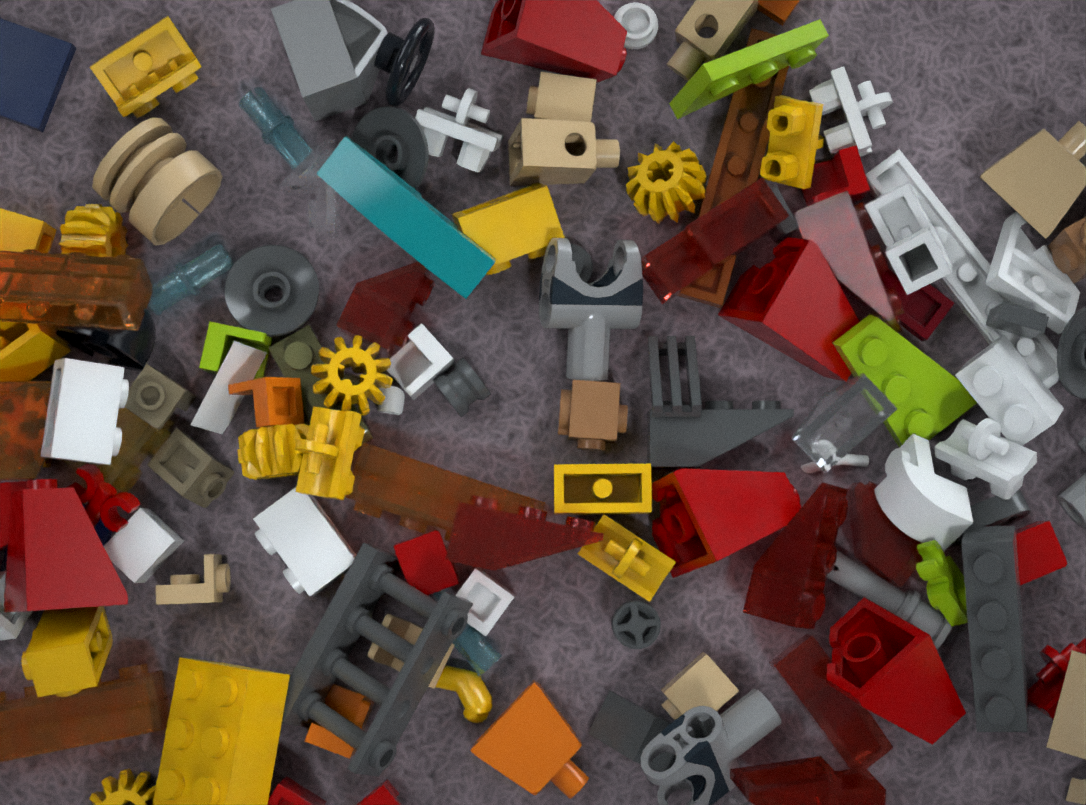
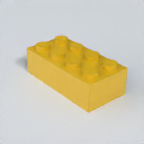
(221, 735)

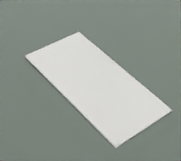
(218, 406)

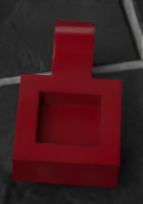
(922, 307)

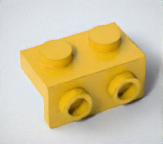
(147, 68)

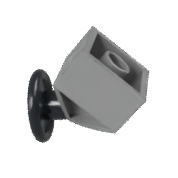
(341, 49)

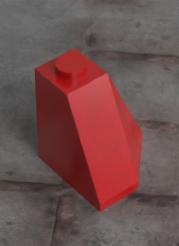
(557, 36)
(794, 307)
(718, 513)
(56, 553)
(892, 671)

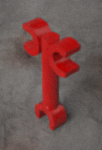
(103, 499)

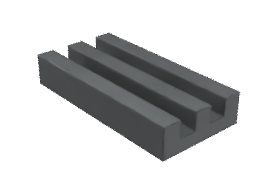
(672, 350)

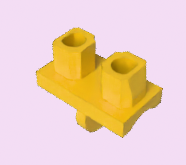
(792, 142)
(329, 453)
(628, 558)

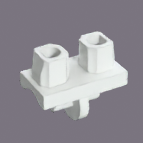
(839, 94)
(477, 140)
(986, 455)

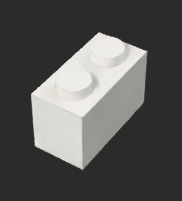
(1010, 391)
(84, 412)
(305, 541)

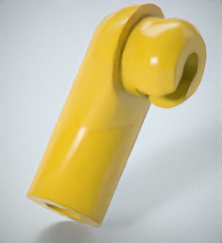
(470, 690)

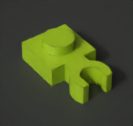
(944, 583)

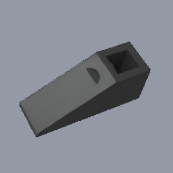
(697, 440)

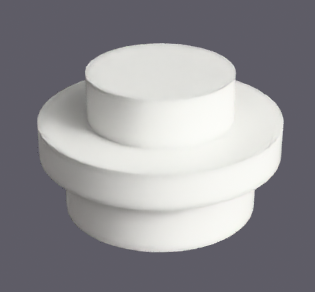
(640, 24)

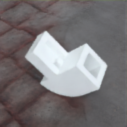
(909, 238)
(920, 500)

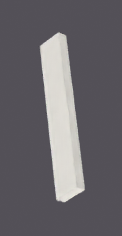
(968, 265)

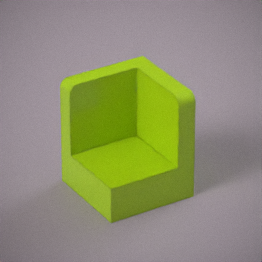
(220, 339)

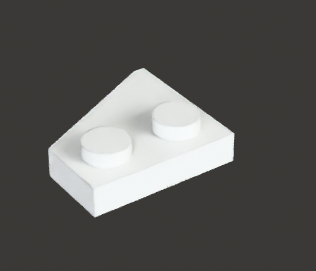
(1030, 276)

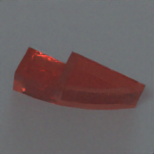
(712, 240)
(840, 720)
(807, 783)

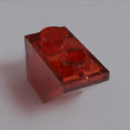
(383, 304)
(877, 540)

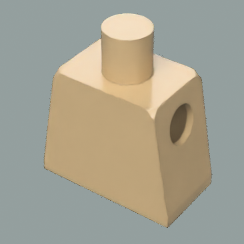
(724, 16)
(541, 150)
(1042, 177)

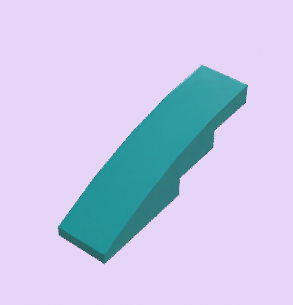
(406, 217)

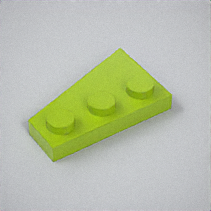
(748, 66)
(919, 387)

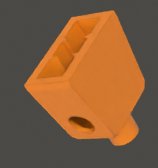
(533, 744)

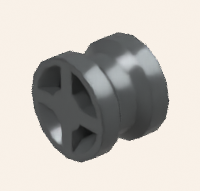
(462, 387)
(644, 630)

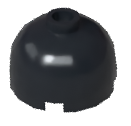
(124, 347)

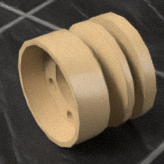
(152, 175)

